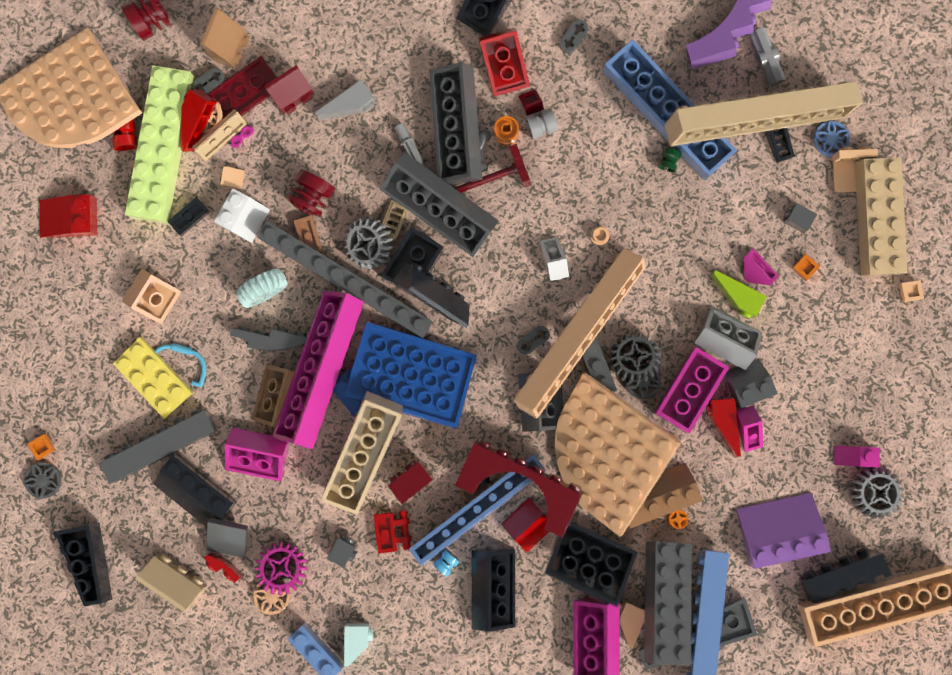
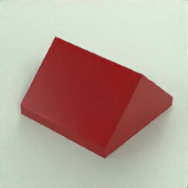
(526, 525)

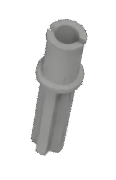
(407, 143)

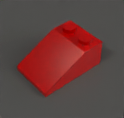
(504, 61)
(68, 216)

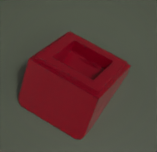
(531, 102)

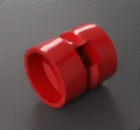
(123, 137)

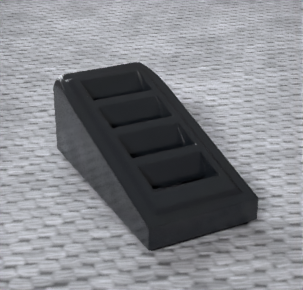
(773, 144)

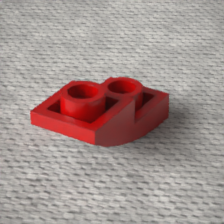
(216, 563)

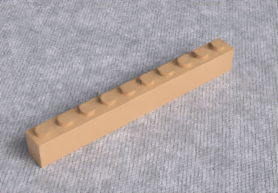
(579, 333)

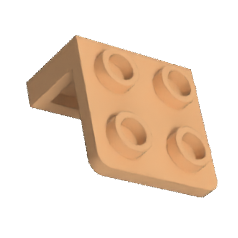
(844, 166)

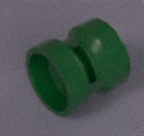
(669, 159)

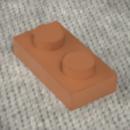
(308, 233)

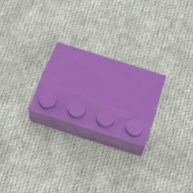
(782, 531)

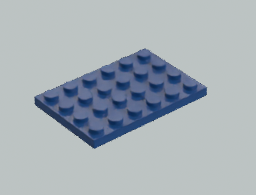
(412, 372)

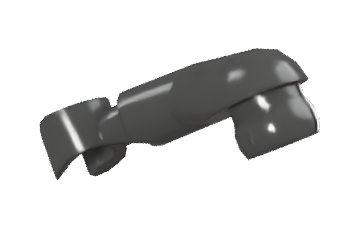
(483, 137)

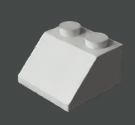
(242, 215)

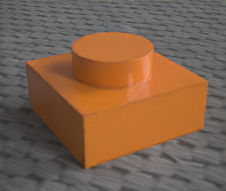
(805, 267)
(41, 447)

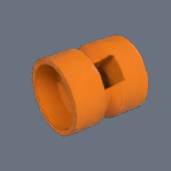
(506, 130)

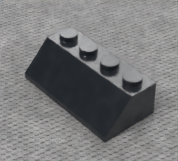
(433, 294)
(193, 490)
(493, 589)

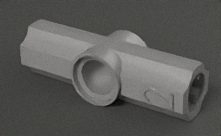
(767, 57)

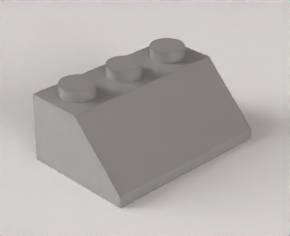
(729, 338)

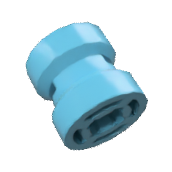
(442, 565)

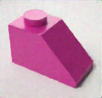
(750, 428)
(857, 456)

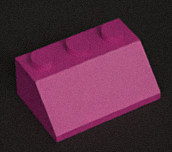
(255, 454)

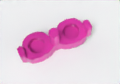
(245, 133)

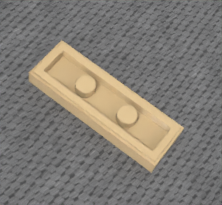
(219, 135)

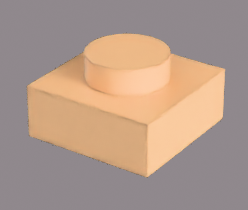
(911, 291)

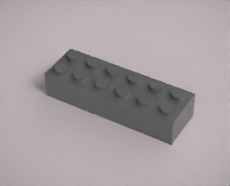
(455, 124)
(438, 204)
(668, 603)

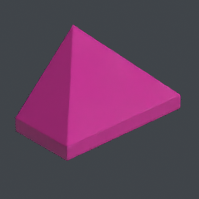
(758, 270)

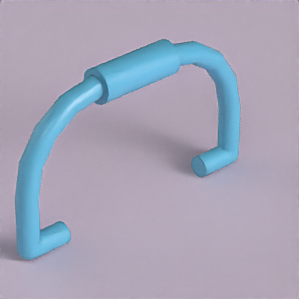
(187, 350)

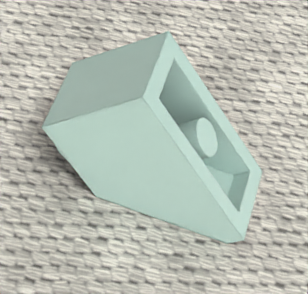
(356, 640)

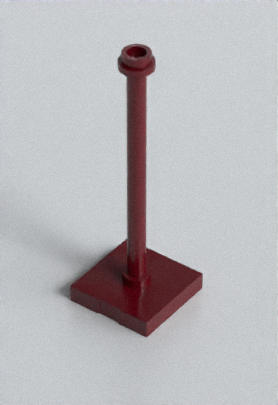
(517, 167)

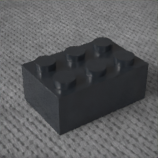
(413, 248)

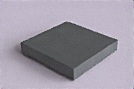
(227, 537)

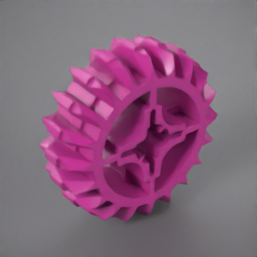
(275, 576)

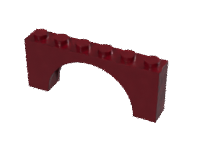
(559, 496)

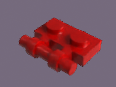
(386, 533)

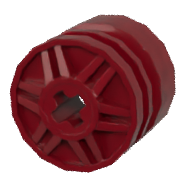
(145, 16)
(310, 193)

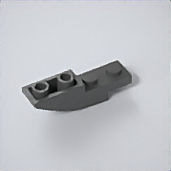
(277, 341)

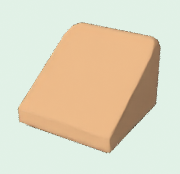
(232, 178)

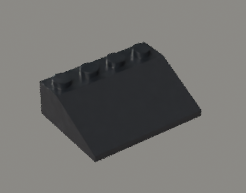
(591, 563)

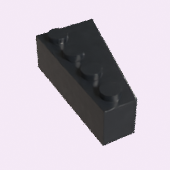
(86, 562)
(844, 574)

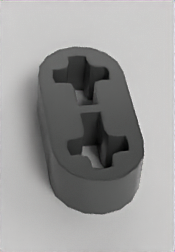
(571, 34)
(206, 78)
(535, 344)

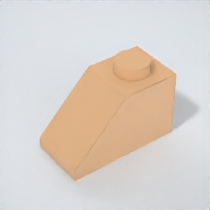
(631, 621)

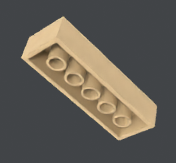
(881, 217)
(362, 452)

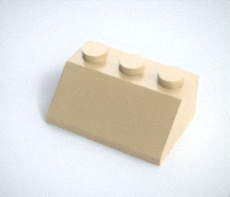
(171, 582)

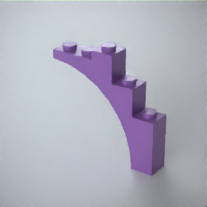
(723, 40)

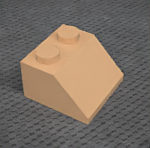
(151, 296)

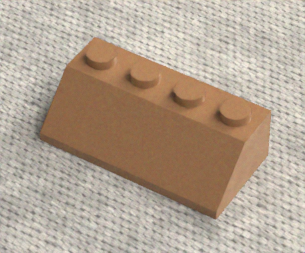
(671, 492)

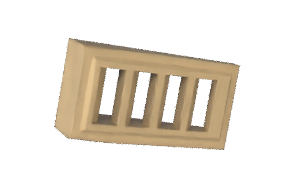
(400, 222)

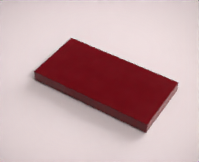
(244, 89)

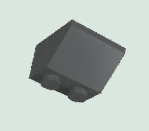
(750, 384)

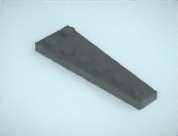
(736, 626)

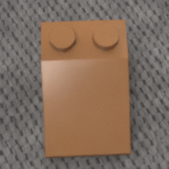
(224, 39)

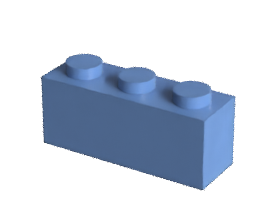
(315, 651)

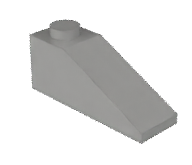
(350, 102)

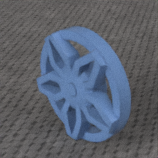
(831, 138)

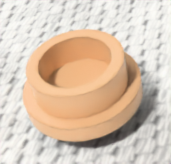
(599, 235)

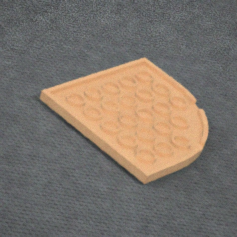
(69, 95)
(610, 452)

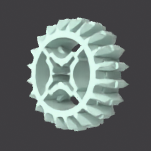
(261, 288)

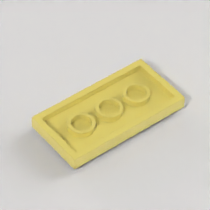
(153, 377)

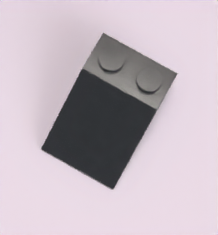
(482, 14)

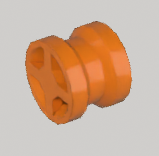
(679, 521)

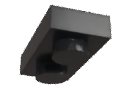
(188, 216)

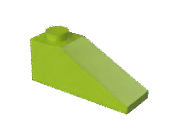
(741, 297)

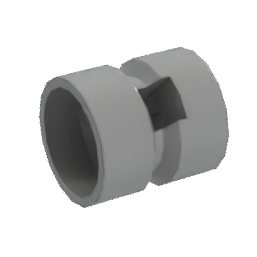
(541, 123)

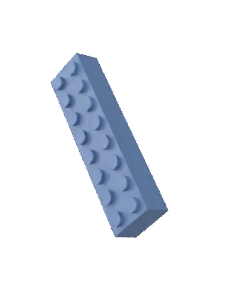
(657, 100)

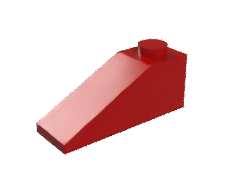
(194, 117)
(724, 418)

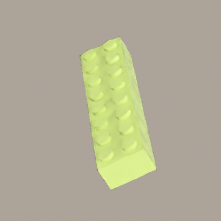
(158, 146)

